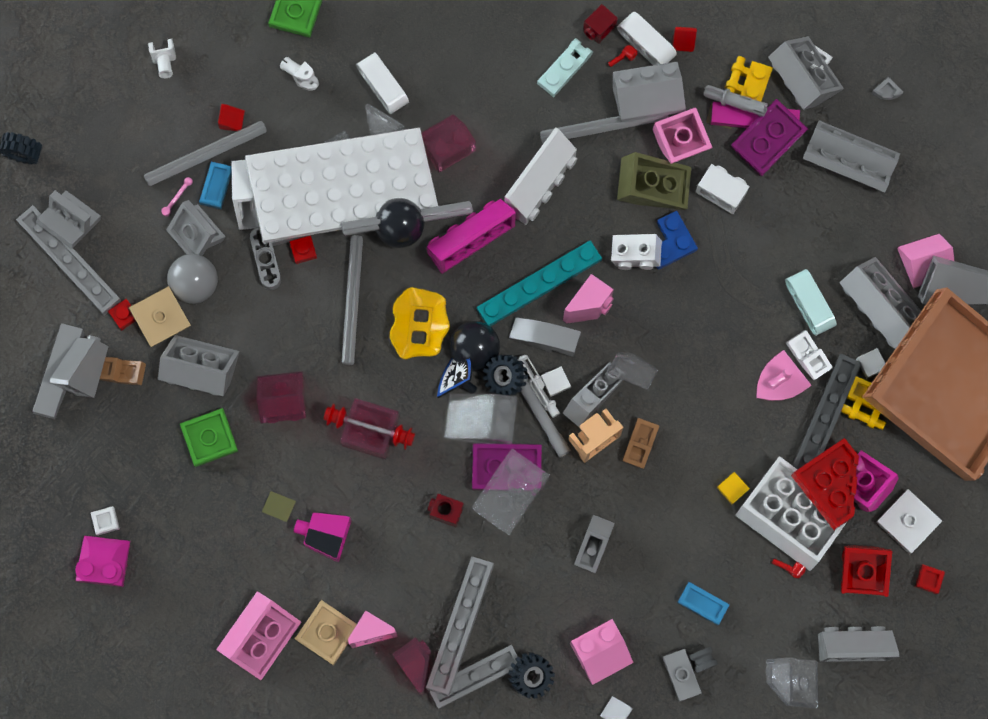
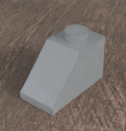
(594, 543)

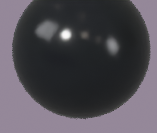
(400, 223)
(475, 341)

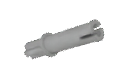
(736, 100)

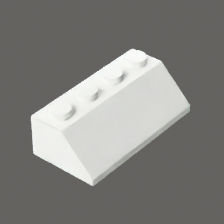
(541, 176)

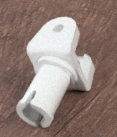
(162, 58)
(302, 74)

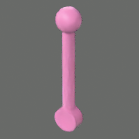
(166, 211)

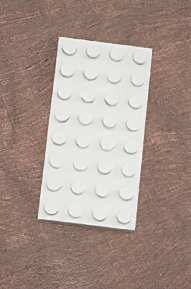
(337, 182)

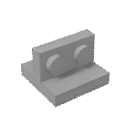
(67, 218)
(194, 229)

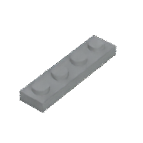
(478, 675)

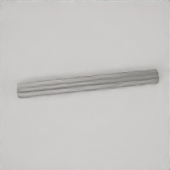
(599, 126)
(205, 153)
(428, 214)
(352, 300)

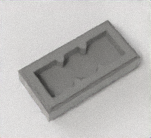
(681, 675)

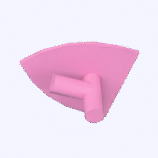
(781, 379)

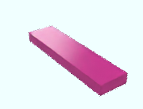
(735, 117)

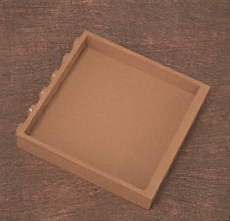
(940, 384)

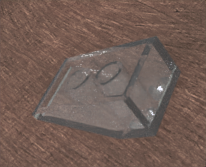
(481, 418)
(510, 491)

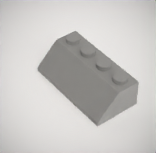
(881, 300)

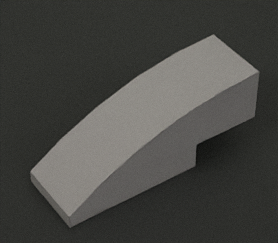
(545, 336)

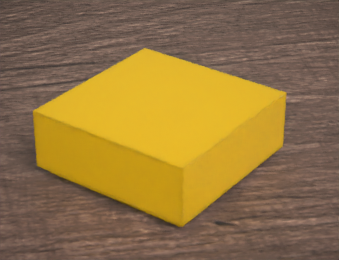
(733, 488)

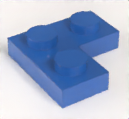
(678, 239)

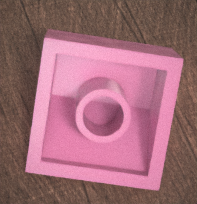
(681, 136)
(589, 302)
(602, 651)

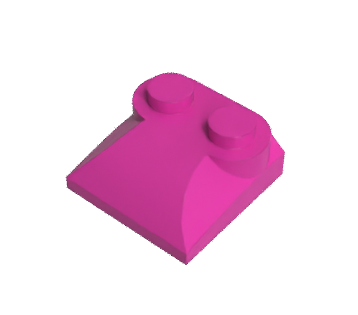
(873, 482)
(103, 561)

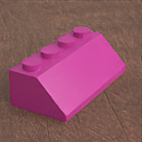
(471, 235)

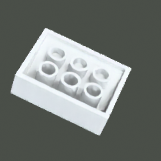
(787, 516)

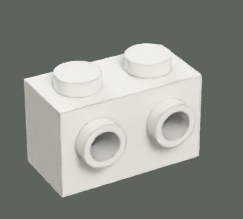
(722, 188)
(636, 251)

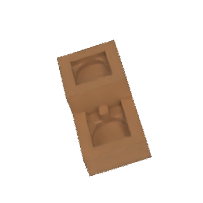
(123, 371)
(641, 443)

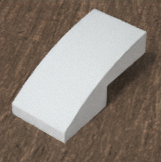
(808, 355)

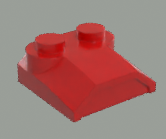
(866, 570)

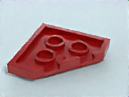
(831, 482)

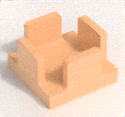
(596, 435)

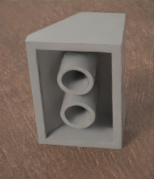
(807, 85)
(649, 91)
(198, 365)
(857, 645)

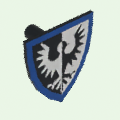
(456, 375)

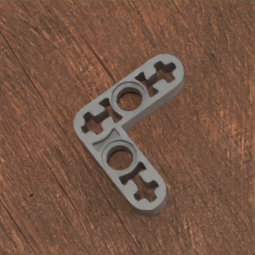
(257, 253)

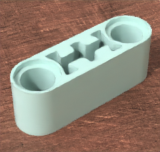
(810, 302)

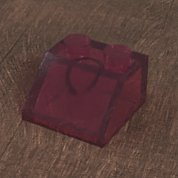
(448, 142)
(281, 397)
(415, 663)

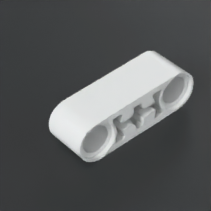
(646, 39)
(382, 83)

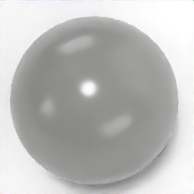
(192, 278)

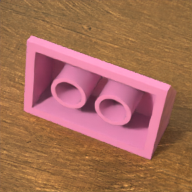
(259, 635)

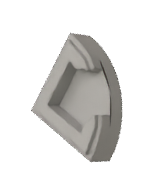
(887, 90)

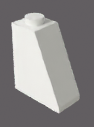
(243, 196)

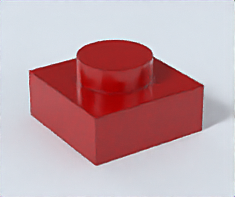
(303, 249)
(122, 314)

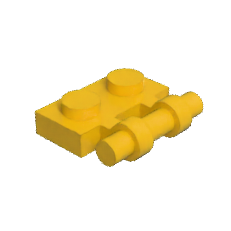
(756, 79)
(855, 394)

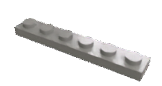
(70, 262)
(460, 626)

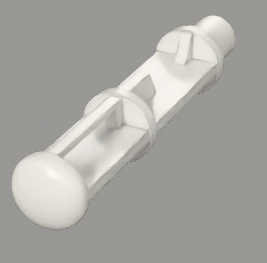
(537, 386)

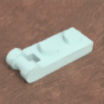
(564, 68)

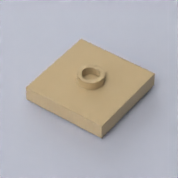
(159, 316)
(326, 632)

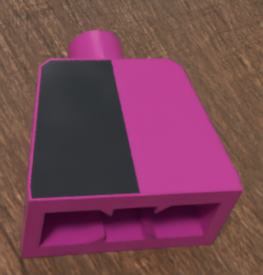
(325, 534)

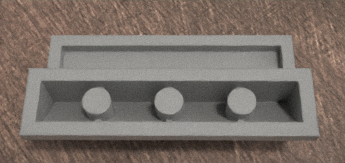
(851, 156)

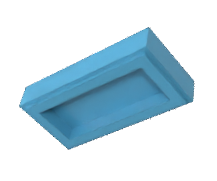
(216, 185)
(703, 603)

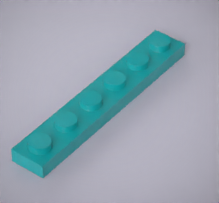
(539, 283)

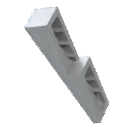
(49, 395)

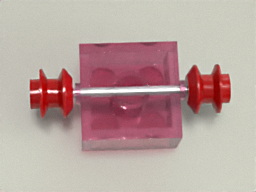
(369, 428)

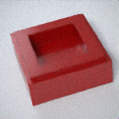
(929, 579)

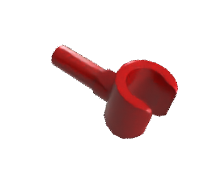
(629, 52)
(795, 571)

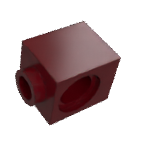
(599, 24)
(453, 517)

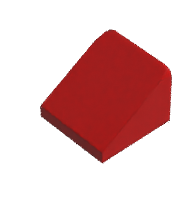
(684, 39)
(230, 118)

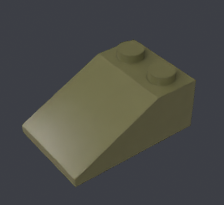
(653, 182)

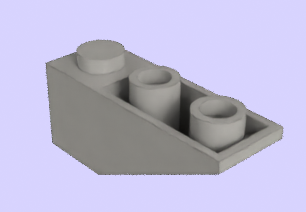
(591, 396)

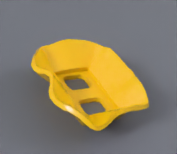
(404, 325)

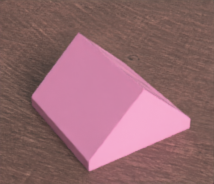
(918, 256)
(370, 630)

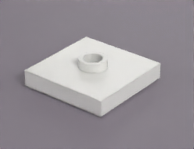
(909, 521)

